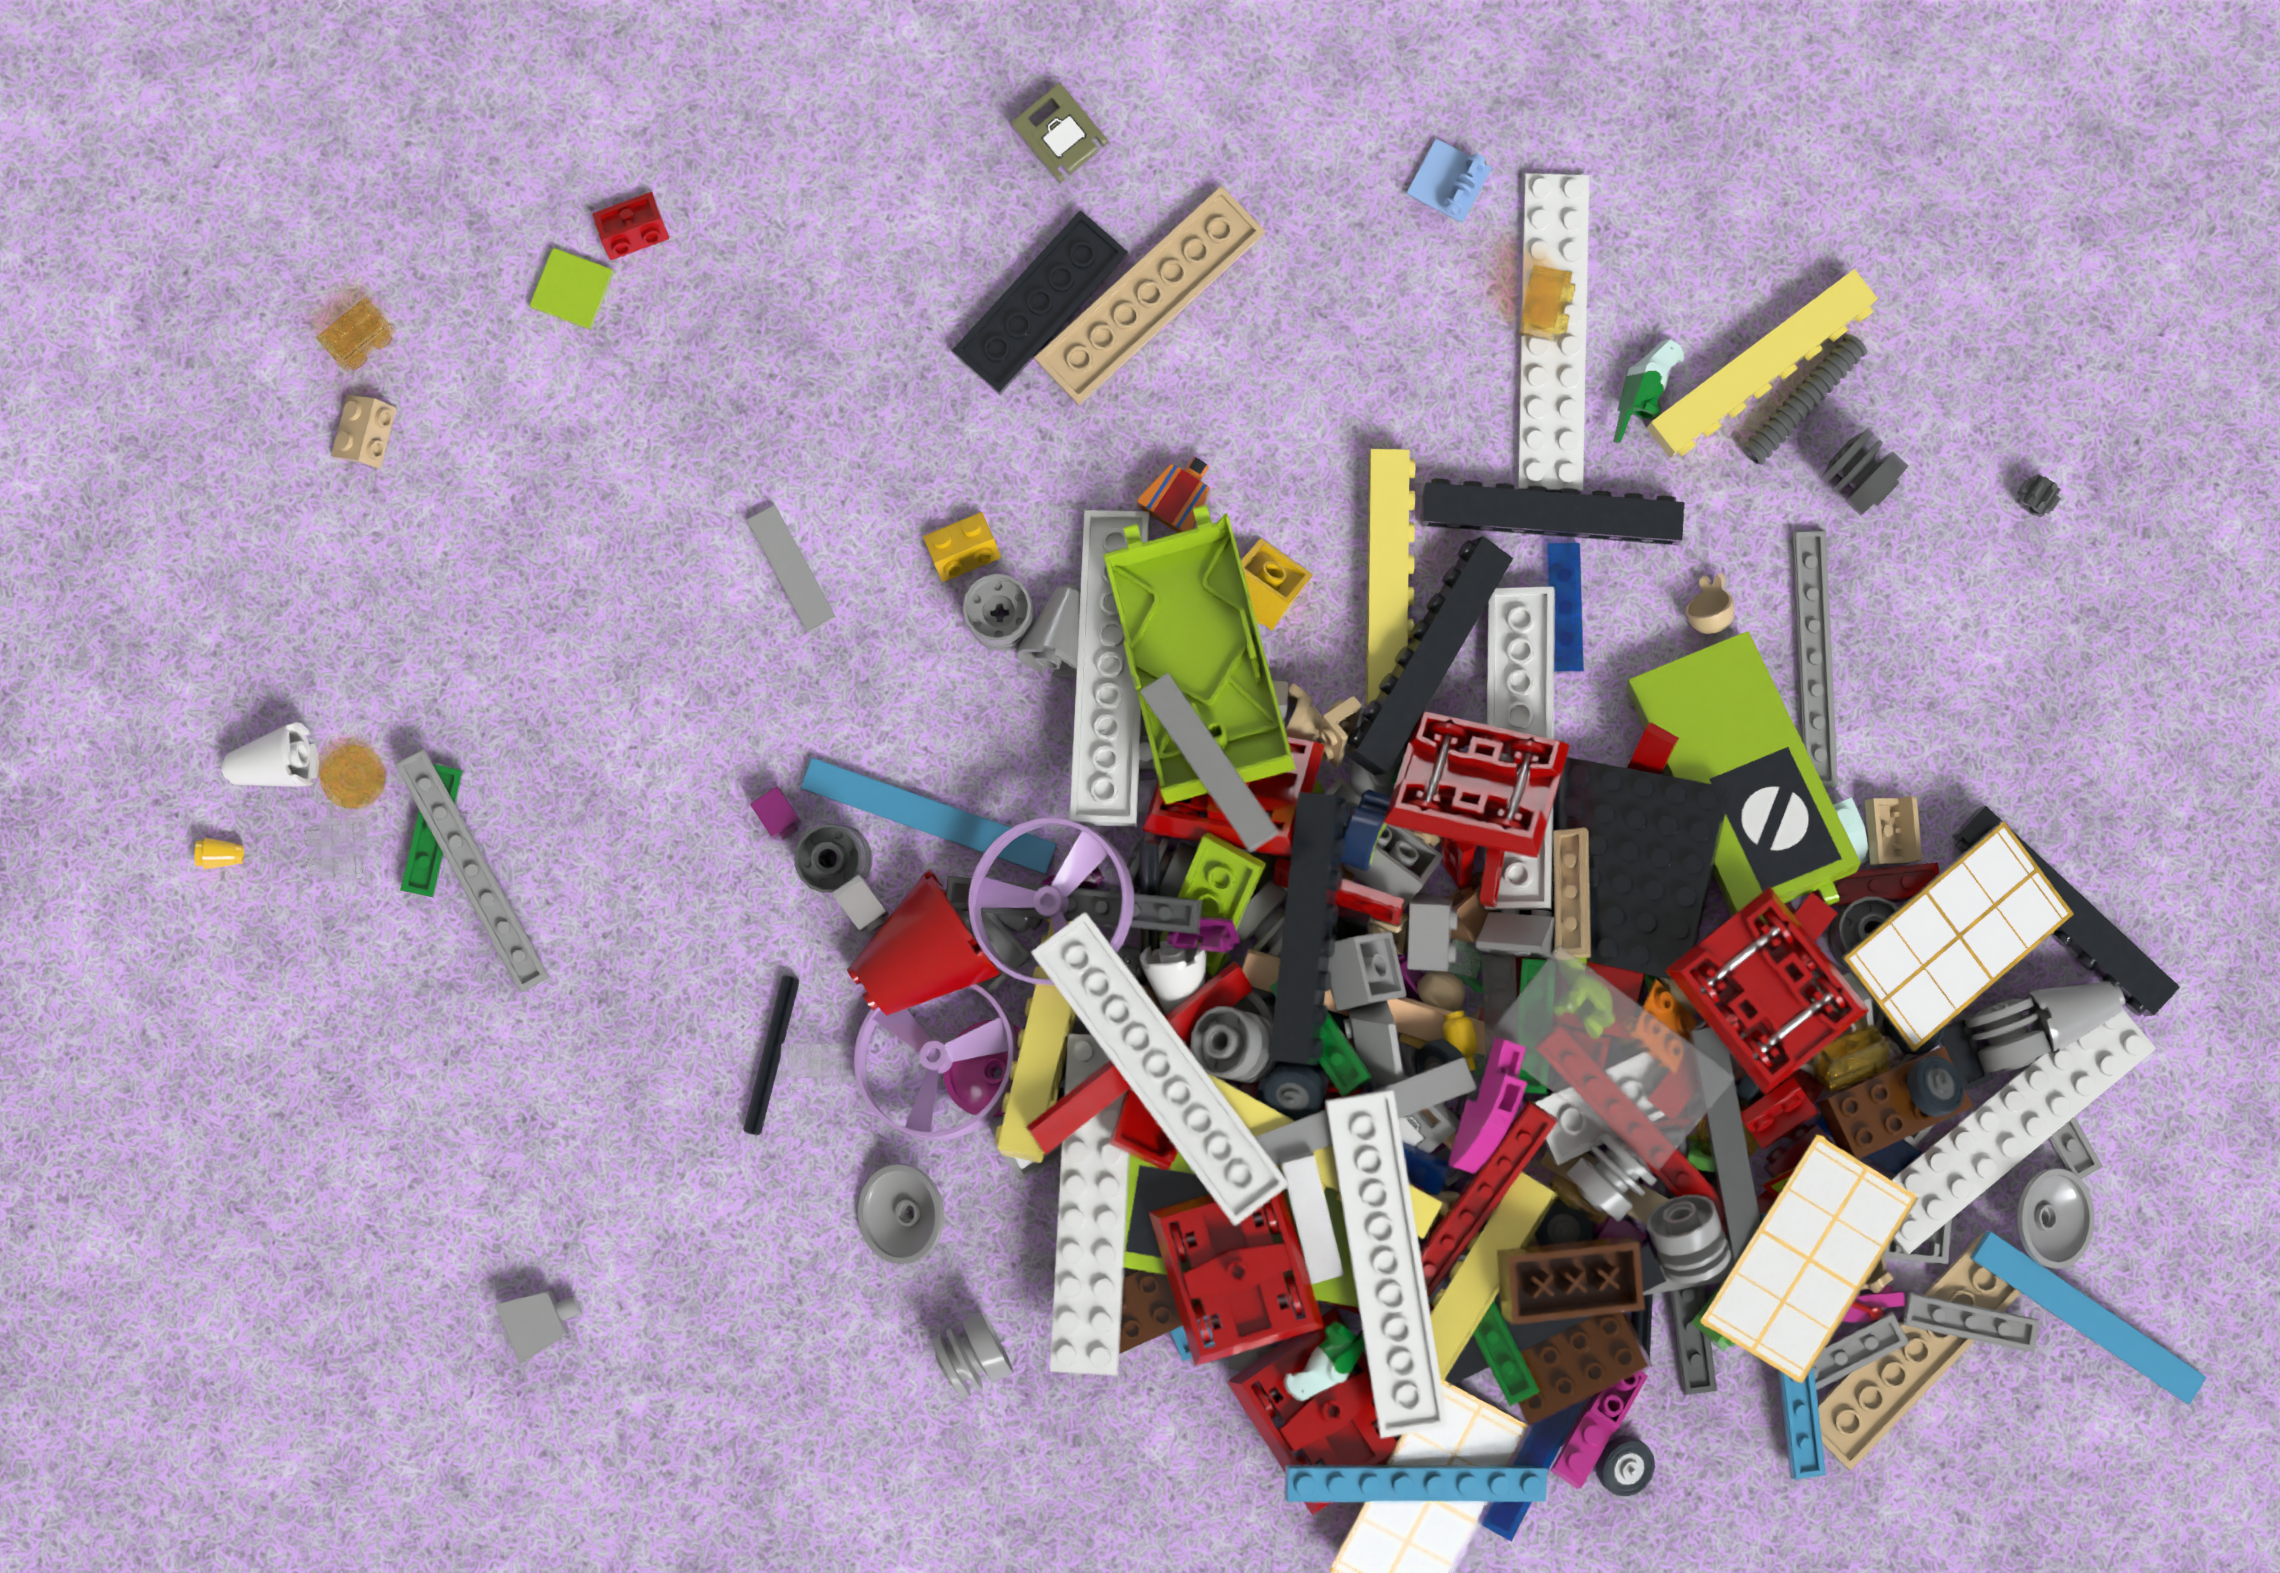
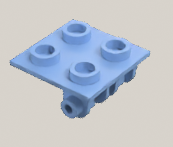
(1449, 180)

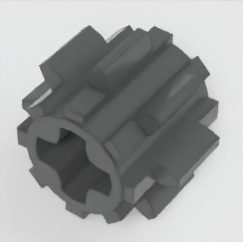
(2039, 495)

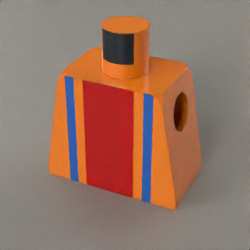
(1176, 494)

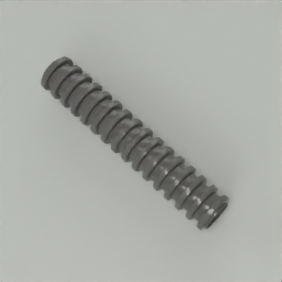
(1805, 399)

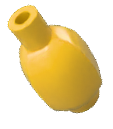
(1461, 1034)

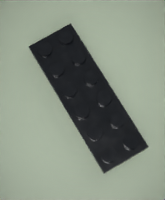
(1039, 302)

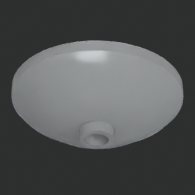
(887, 1215)
(2055, 1218)

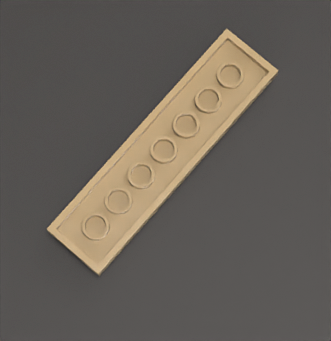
(1149, 295)
(1880, 1394)

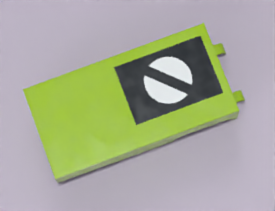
(1741, 737)

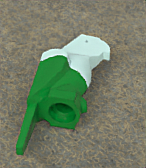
(1646, 384)
(1328, 1363)

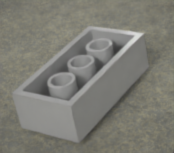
(1400, 857)

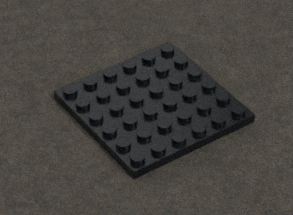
(1647, 859)

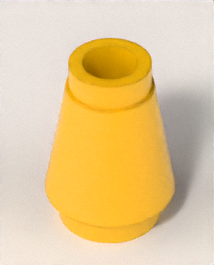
(217, 853)

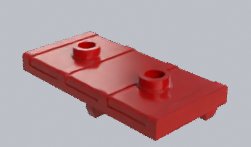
(1141, 1134)

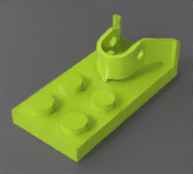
(1224, 883)

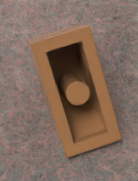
(1470, 910)

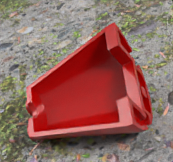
(920, 952)

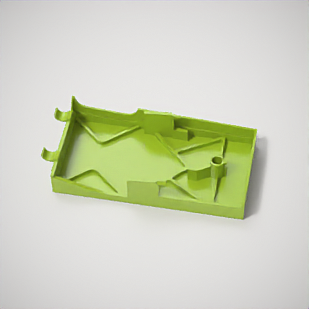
(1194, 618)

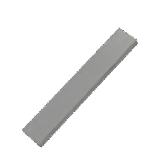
(1209, 762)

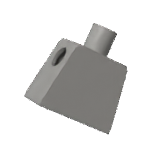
(536, 1322)

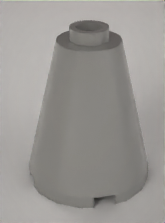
(1054, 635)
(2074, 1010)

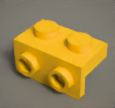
(962, 547)

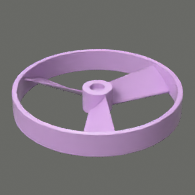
(1050, 900)
(938, 1058)

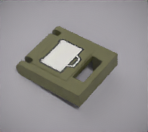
(1063, 136)

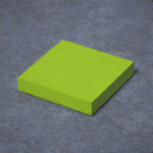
(571, 289)

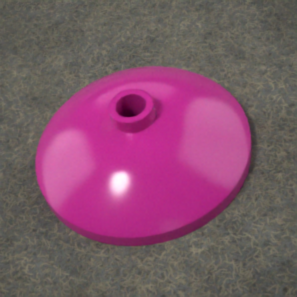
(972, 1080)

